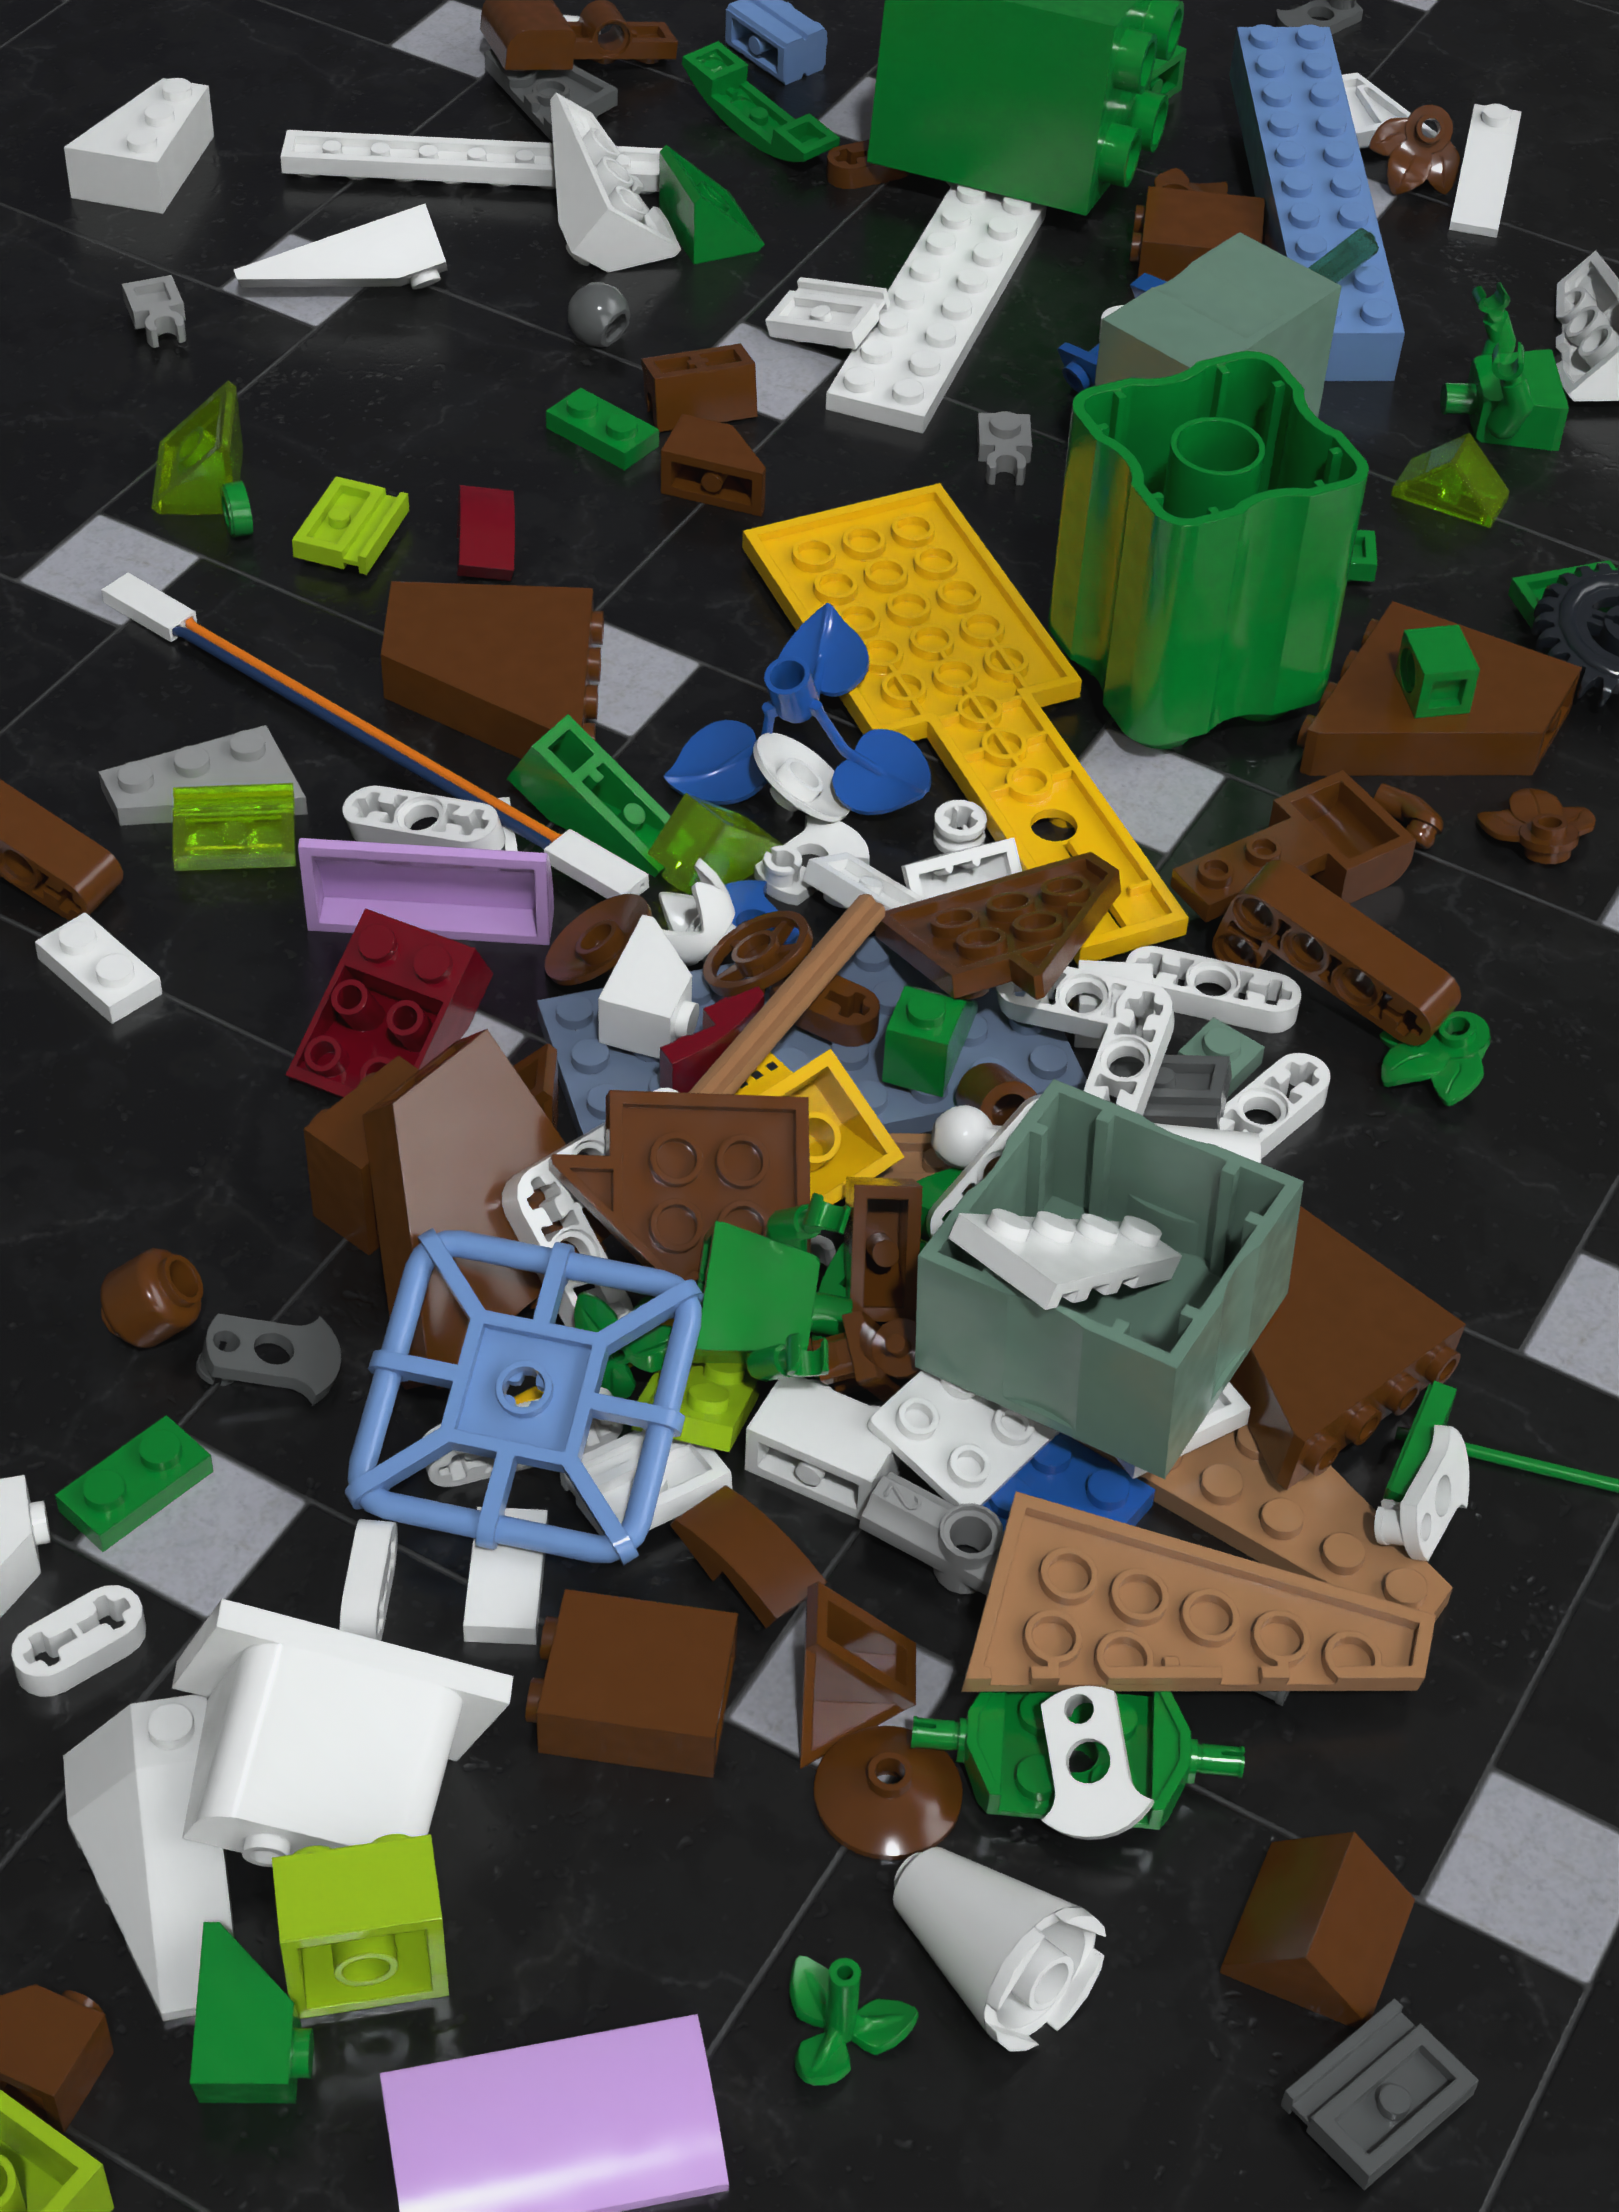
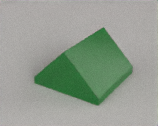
(702, 212)

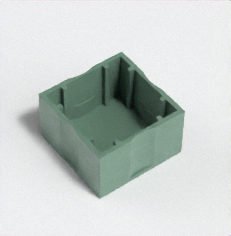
(1222, 305)
(1128, 1365)

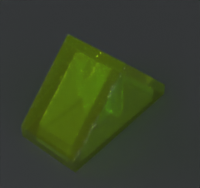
(1454, 482)

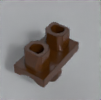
(870, 1355)

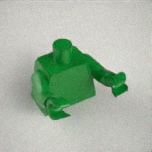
(1509, 393)
(764, 1294)

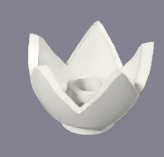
(698, 919)

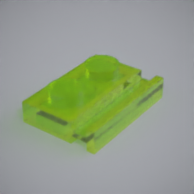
(234, 827)

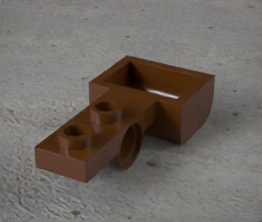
(540, 38)
(1321, 829)

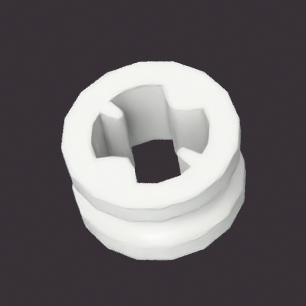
(959, 814)

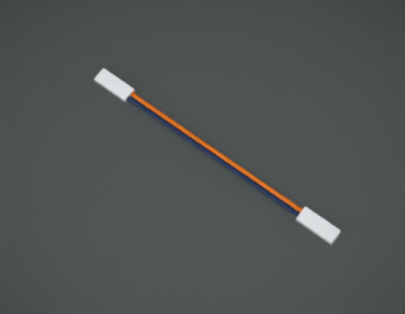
(567, 851)

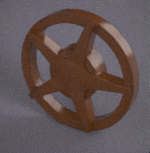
(758, 953)

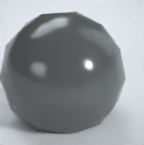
(598, 314)

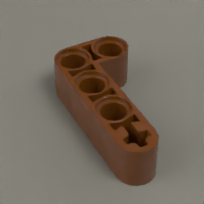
(52, 858)
(1338, 949)

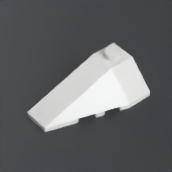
(600, 199)
(376, 254)

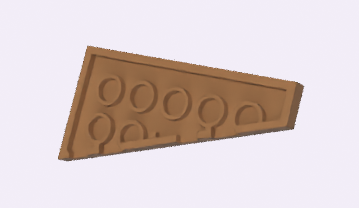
(1310, 1529)
(1150, 1612)

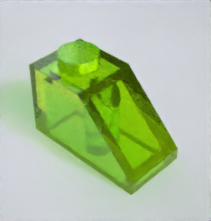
(716, 835)

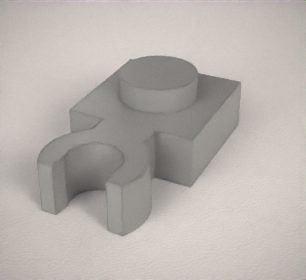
(156, 307)
(1004, 444)

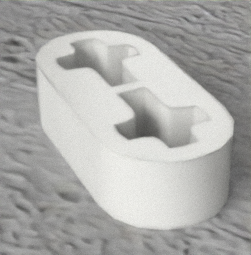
(369, 1578)
(78, 1640)

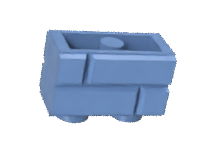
(776, 38)

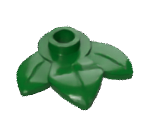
(1448, 1058)

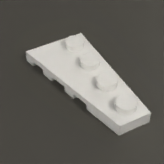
(1066, 1257)

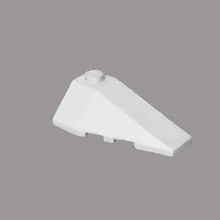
(1590, 331)
(128, 1816)

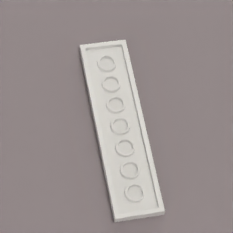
(936, 308)

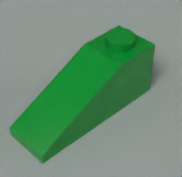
(591, 794)

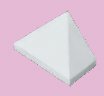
(962, 868)

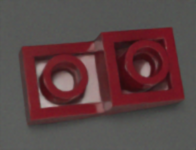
(486, 533)
(692, 1055)

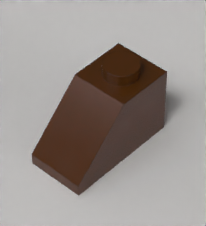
(712, 466)
(883, 1246)
(51, 2051)

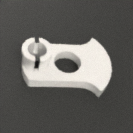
(784, 866)
(1430, 1500)
(1099, 1807)

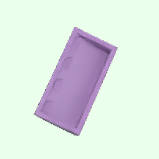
(432, 887)
(559, 2125)

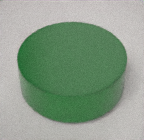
(236, 509)

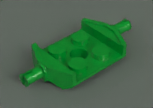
(1010, 1759)

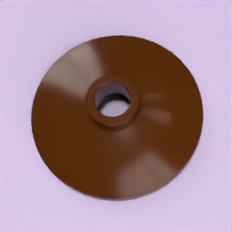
(595, 940)
(882, 1817)

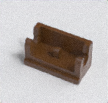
(702, 384)

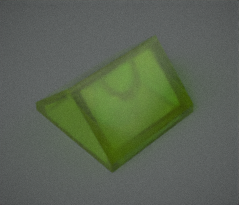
(200, 457)

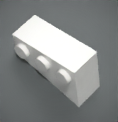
(143, 148)

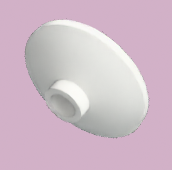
(798, 777)

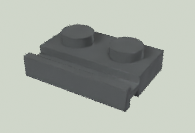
(1186, 1090)
(1379, 2094)

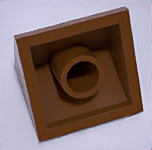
(1321, 1927)

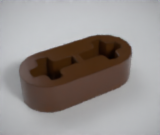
(849, 167)
(840, 1013)

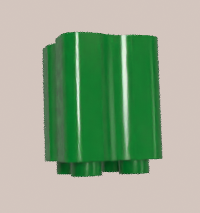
(1204, 546)

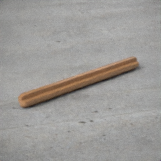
(792, 998)

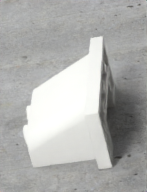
(322, 1732)

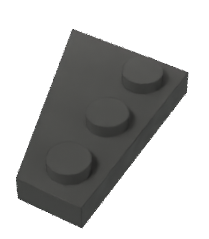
(536, 87)

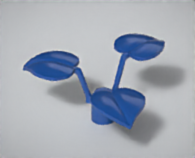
(818, 659)

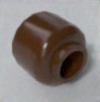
(151, 1297)

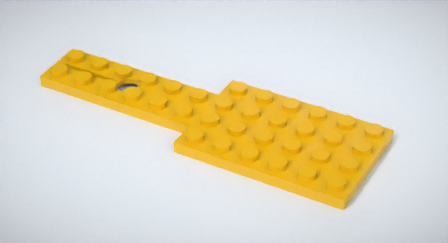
(969, 671)

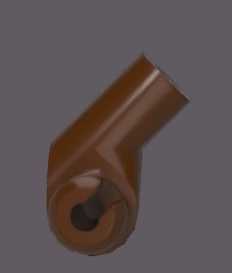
(1410, 809)

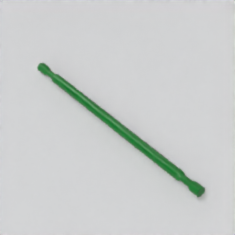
(1532, 1465)

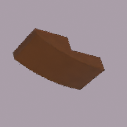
(752, 1551)

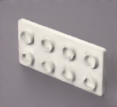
(957, 1438)

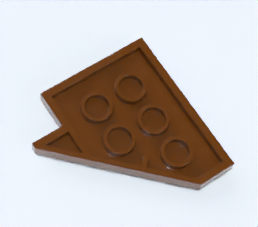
(1005, 928)
(691, 1162)

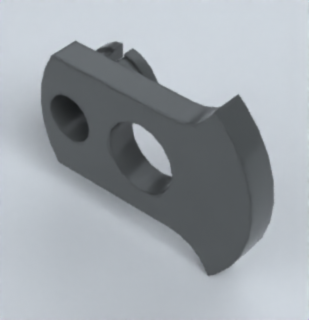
(1339, 12)
(311, 1348)

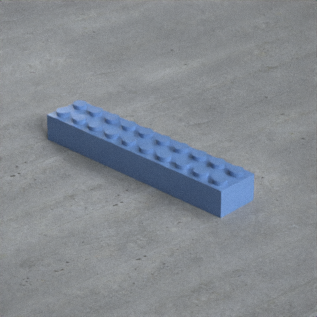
(1315, 183)

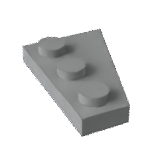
(144, 788)

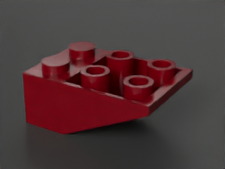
(387, 999)

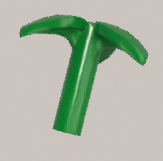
(644, 1352)
(830, 2001)

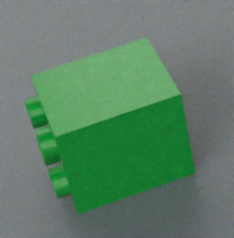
(1022, 93)

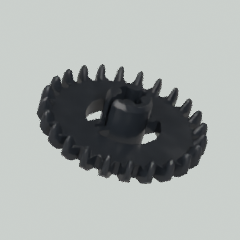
(1571, 615)

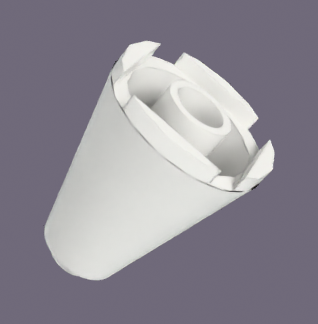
(1000, 1943)

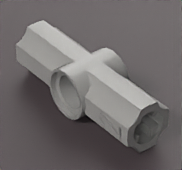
(931, 1531)

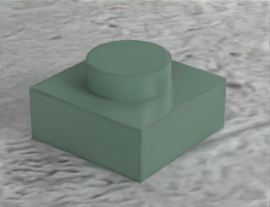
(1222, 1040)

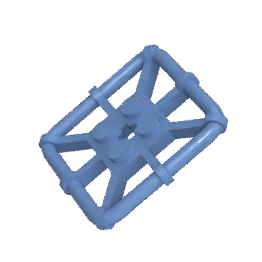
(549, 1431)

